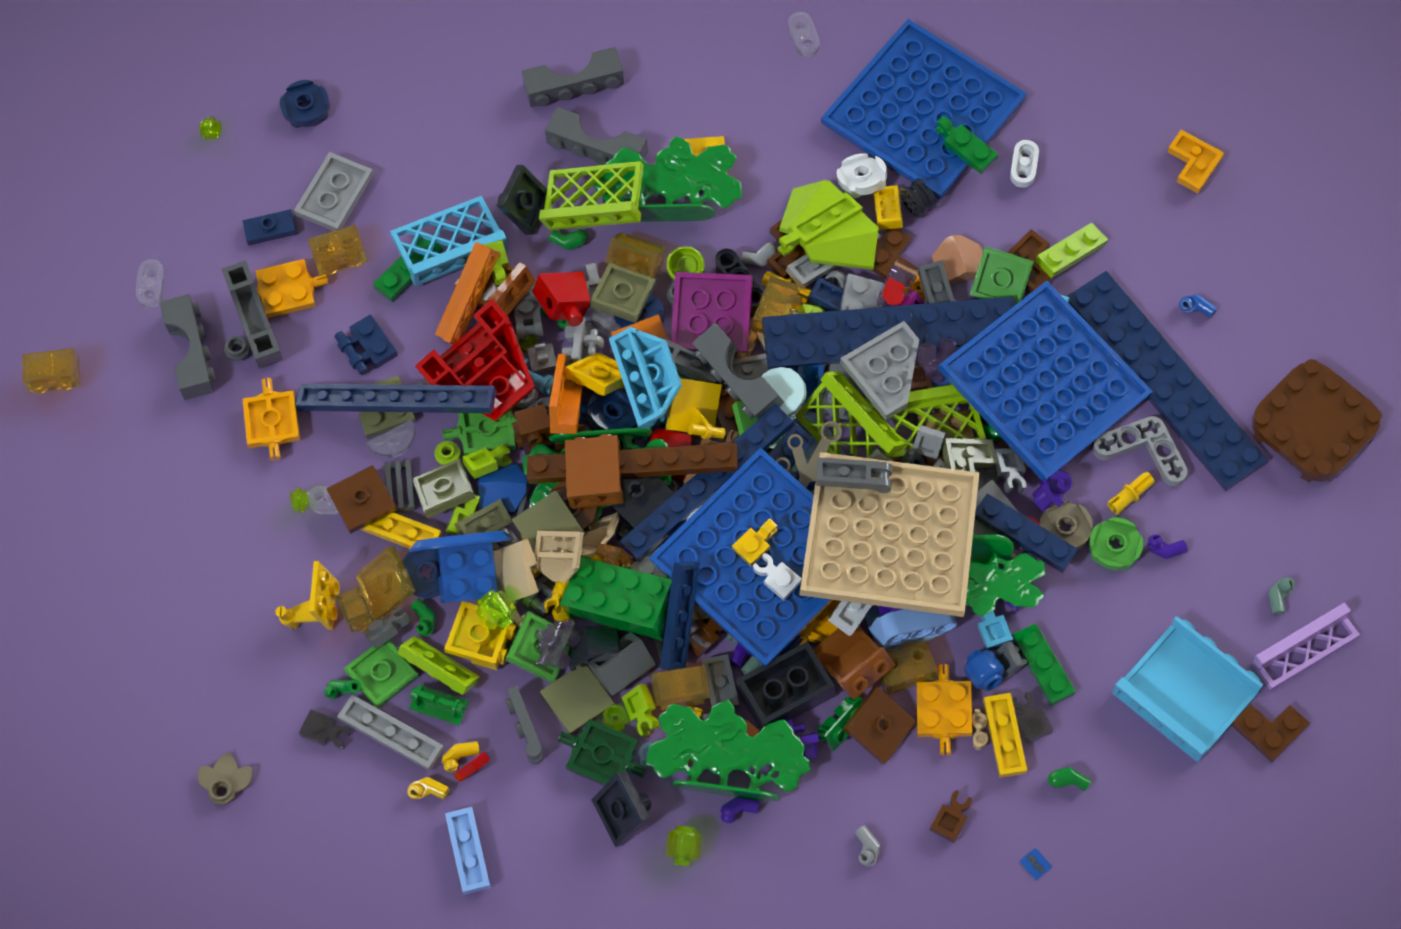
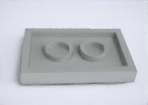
(333, 192)

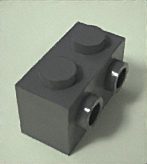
(621, 668)

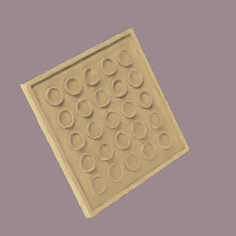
(897, 545)

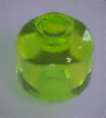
(495, 610)
(684, 845)

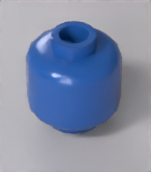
(984, 670)

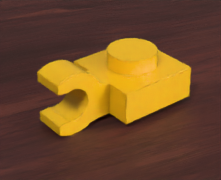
(753, 545)

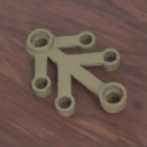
(808, 471)

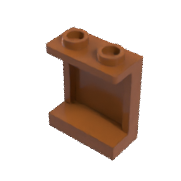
(511, 290)
(593, 471)
(853, 660)

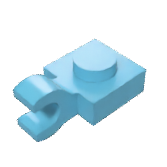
(994, 631)

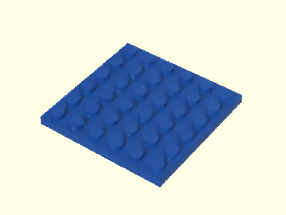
(905, 92)
(1044, 380)
(726, 583)

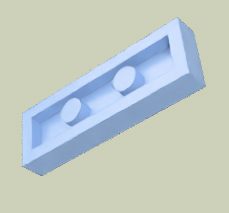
(467, 850)

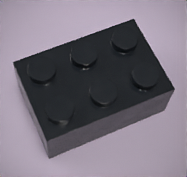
(786, 686)

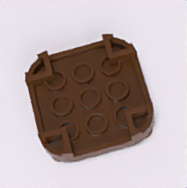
(1316, 421)

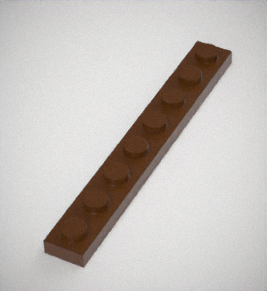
(646, 462)

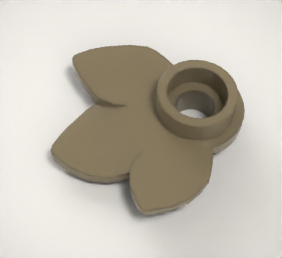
(224, 776)

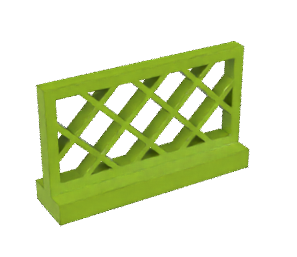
(589, 214)
(931, 399)
(859, 410)

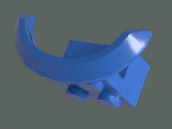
(464, 564)

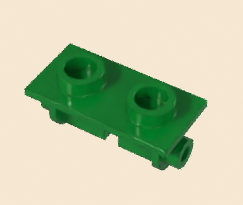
(438, 704)
(832, 729)

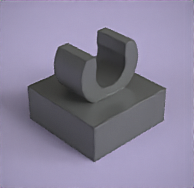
(1010, 659)

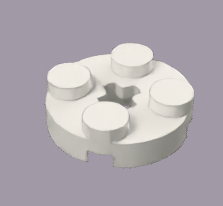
(872, 169)

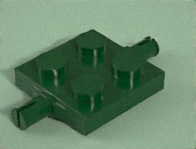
(601, 753)

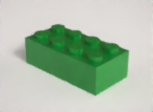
(618, 598)

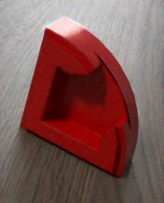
(471, 767)

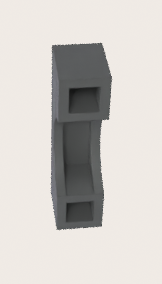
(546, 86)
(566, 133)
(252, 314)
(719, 351)
(193, 372)

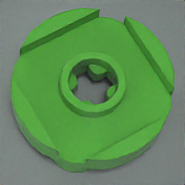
(1119, 558)

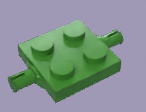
(480, 432)

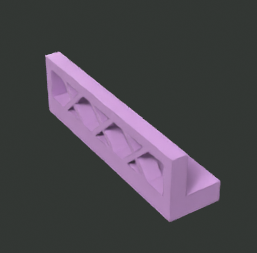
(1301, 637)

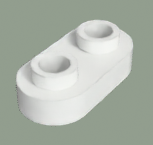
(1024, 165)

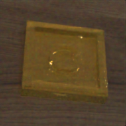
(385, 582)

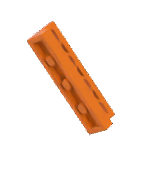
(467, 293)
(564, 401)

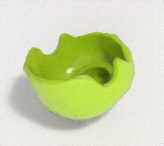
(685, 260)

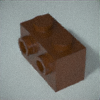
(532, 428)

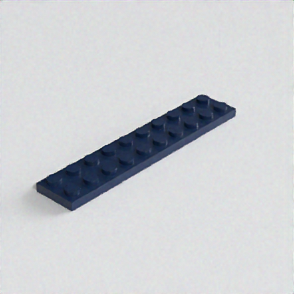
(828, 336)
(1176, 389)

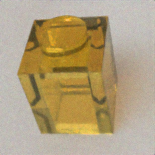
(355, 610)

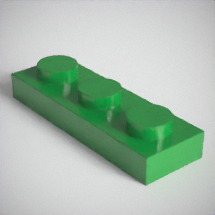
(397, 276)
(1043, 664)

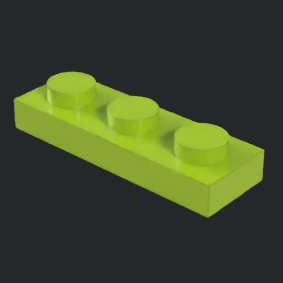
(1071, 250)
(438, 665)

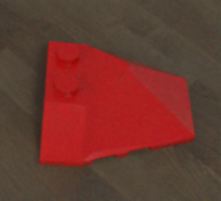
(484, 358)

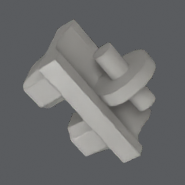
(584, 340)

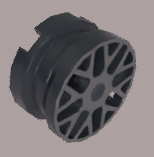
(918, 198)

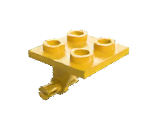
(696, 409)
(321, 604)

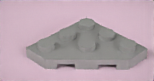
(885, 368)

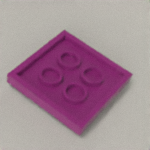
(708, 299)

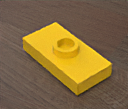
(888, 208)

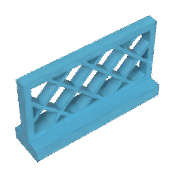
(453, 258)

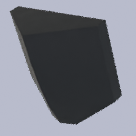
(594, 642)

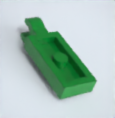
(966, 145)

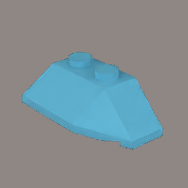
(646, 373)

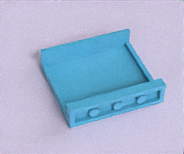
(1188, 689)

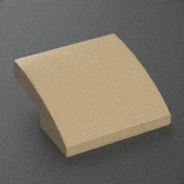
(514, 570)

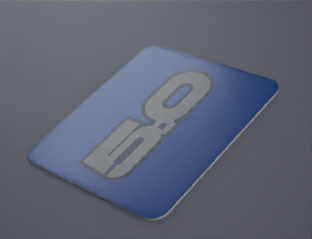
(1035, 864)

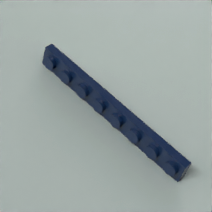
(396, 398)
(701, 487)

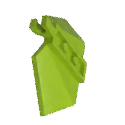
(828, 227)

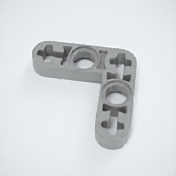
(1151, 441)

